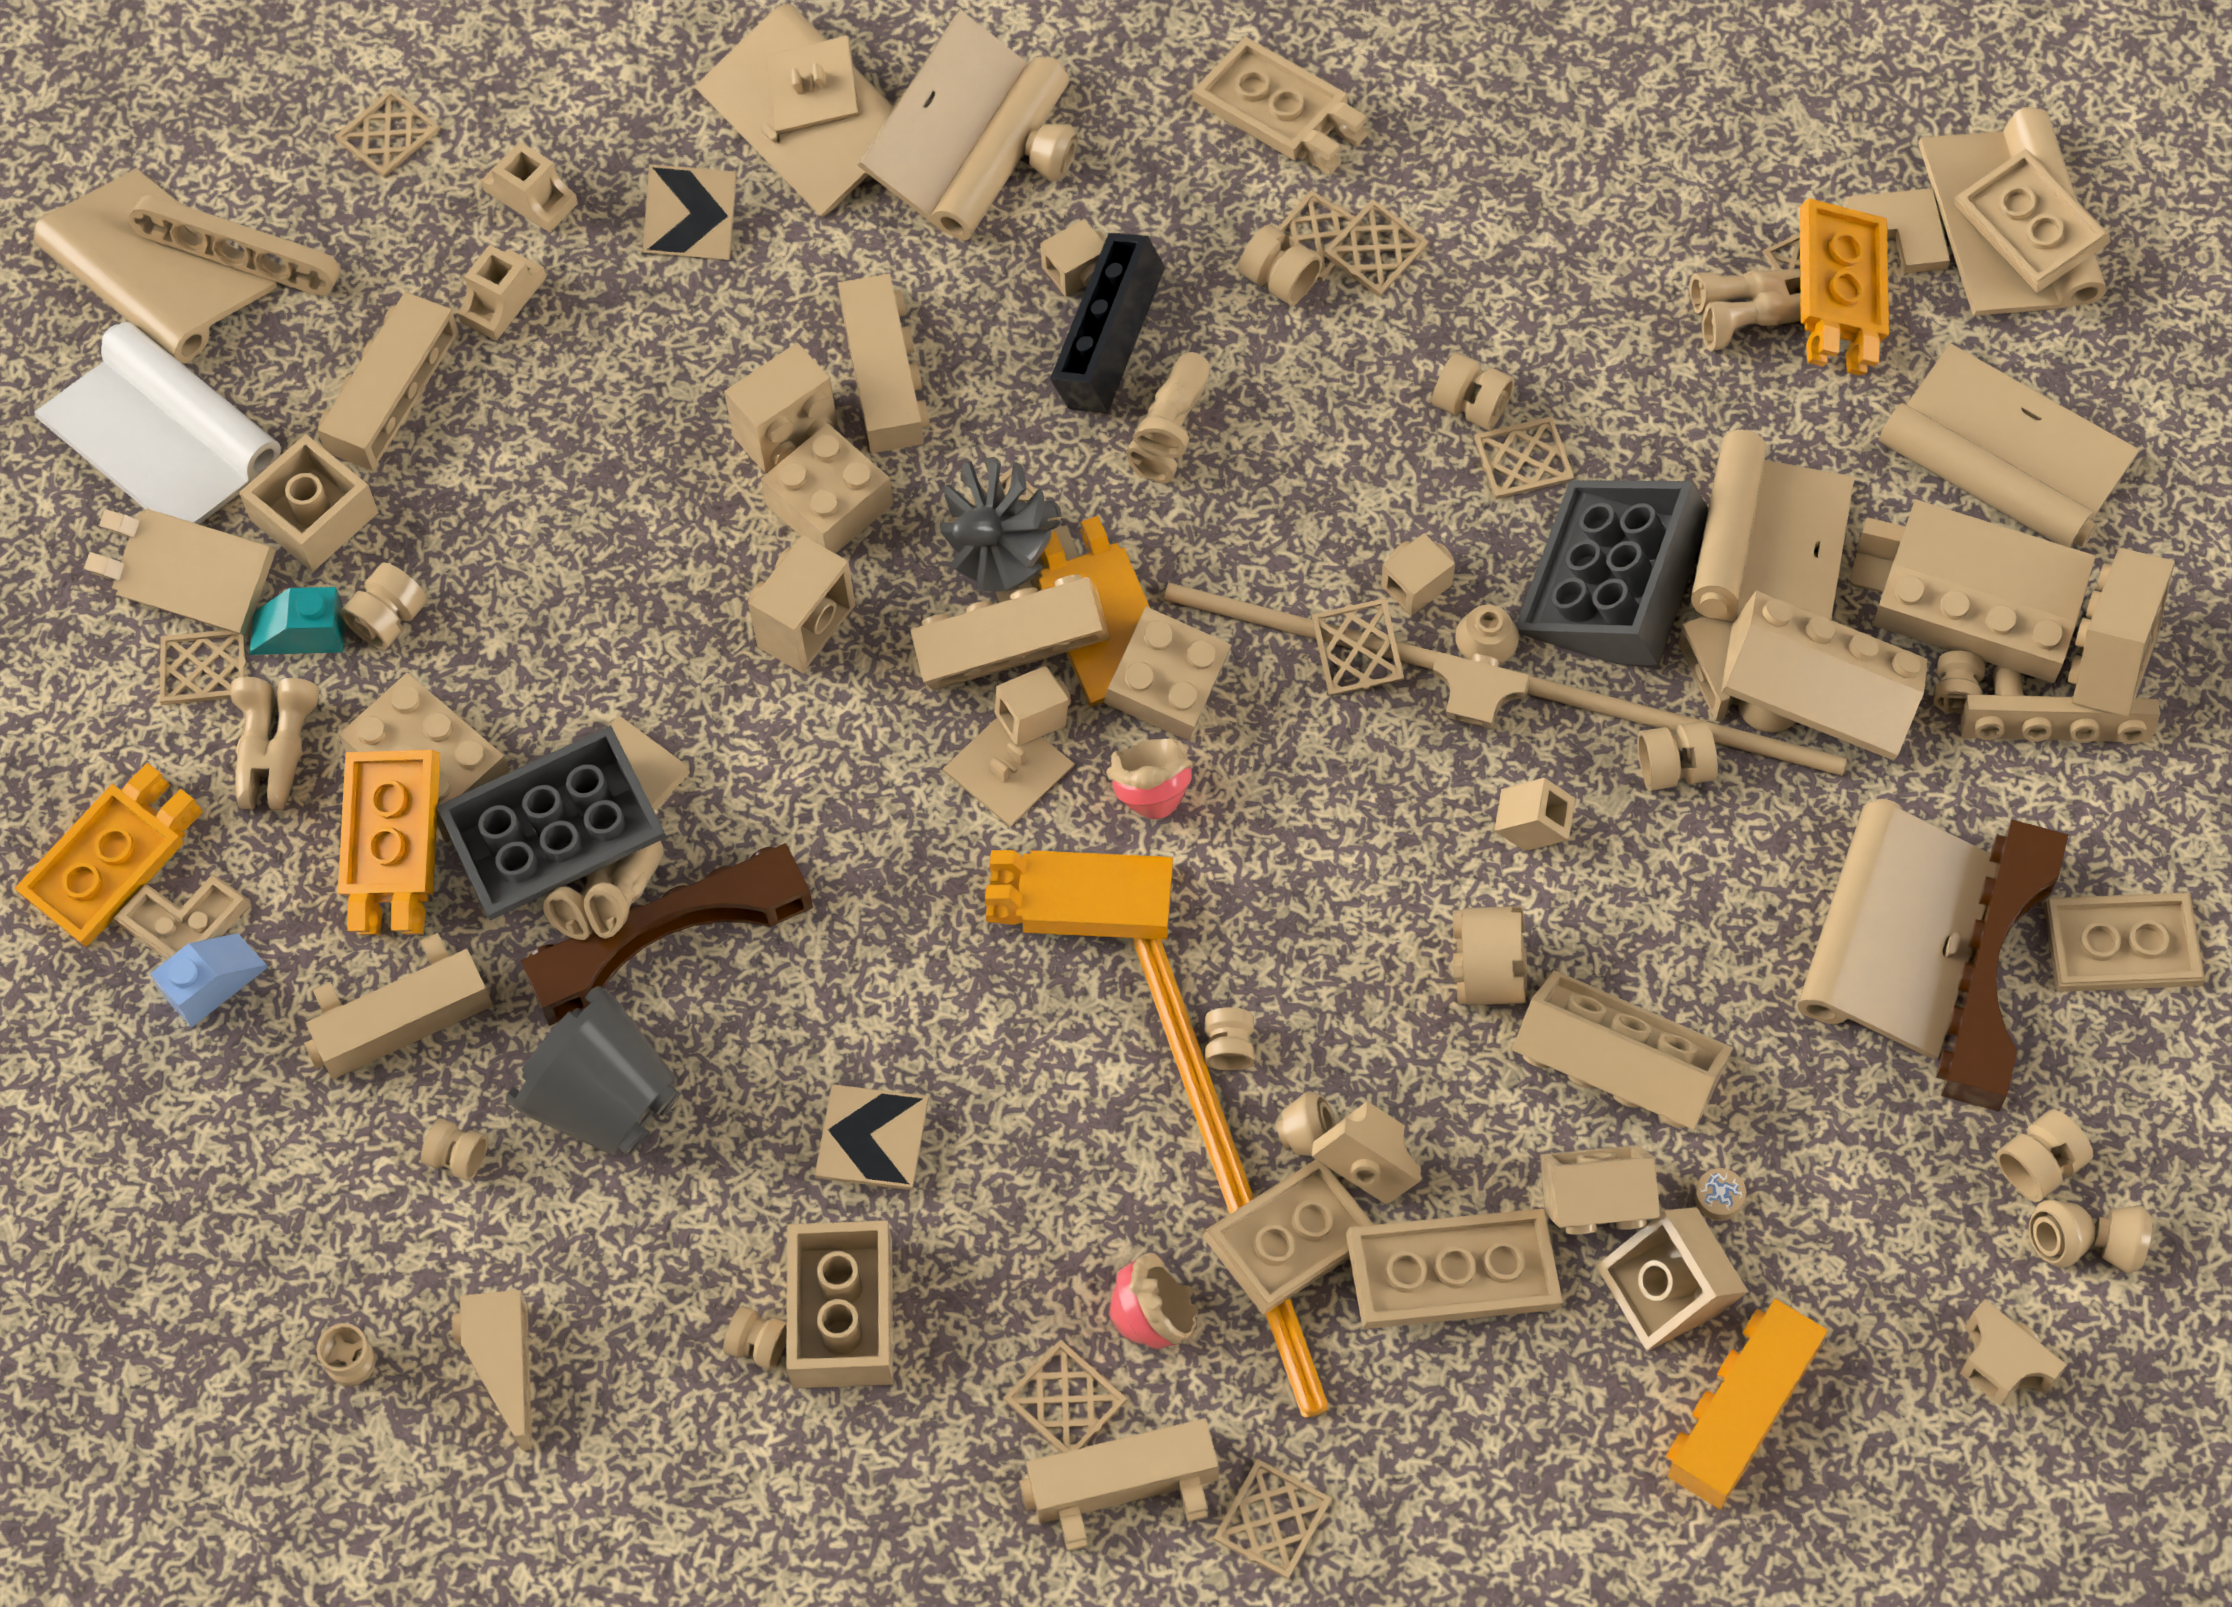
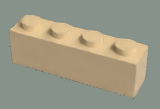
(881, 363)
(387, 380)
(1009, 632)

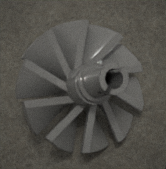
(1000, 534)

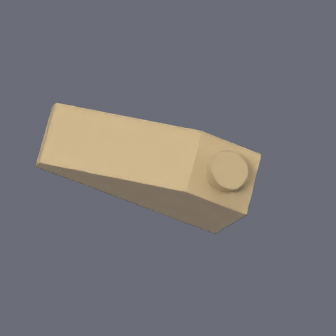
(497, 1344)

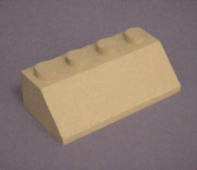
(1823, 674)
(1621, 1050)

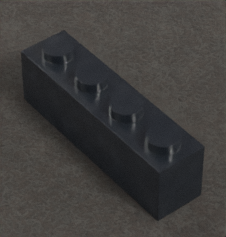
(1108, 323)

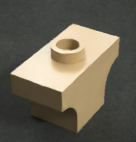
(530, 187)
(498, 290)
(1478, 687)
(1369, 1153)
(2007, 1356)

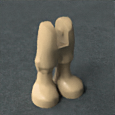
(1771, 295)
(1161, 433)
(280, 755)
(605, 897)

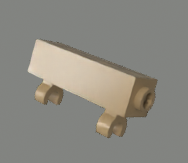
(396, 1013)
(1120, 1473)

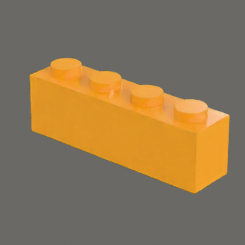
(1746, 1403)

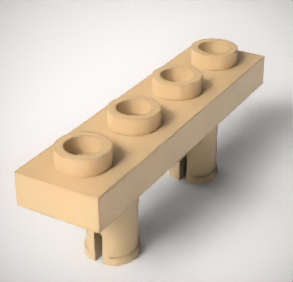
(2050, 718)

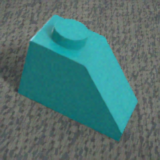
(299, 623)

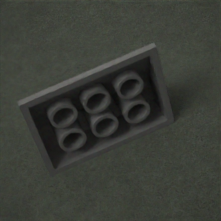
(1616, 569)
(551, 822)

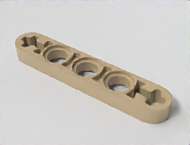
(154, 217)

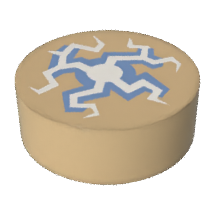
(1720, 1194)

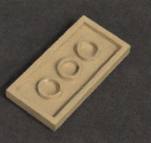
(1453, 1268)

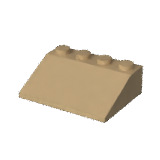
(1985, 591)

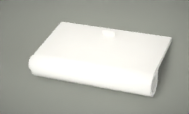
(159, 429)

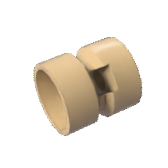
(1284, 267)
(1459, 383)
(388, 600)
(1661, 758)
(2048, 1151)

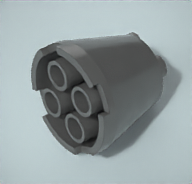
(596, 1078)

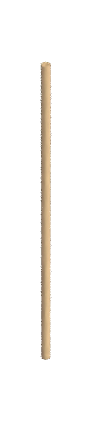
(1537, 686)

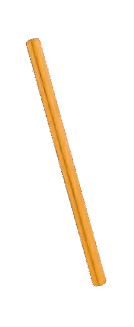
(1224, 1158)

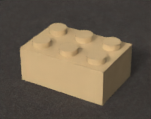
(2120, 631)
(417, 720)
(839, 1304)

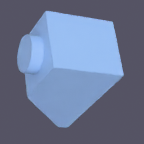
(207, 975)

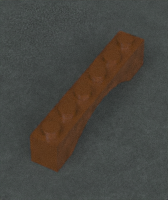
(754, 892)
(1982, 1051)

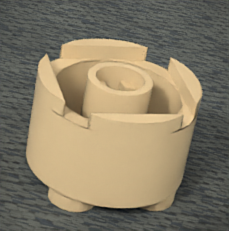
(1490, 955)

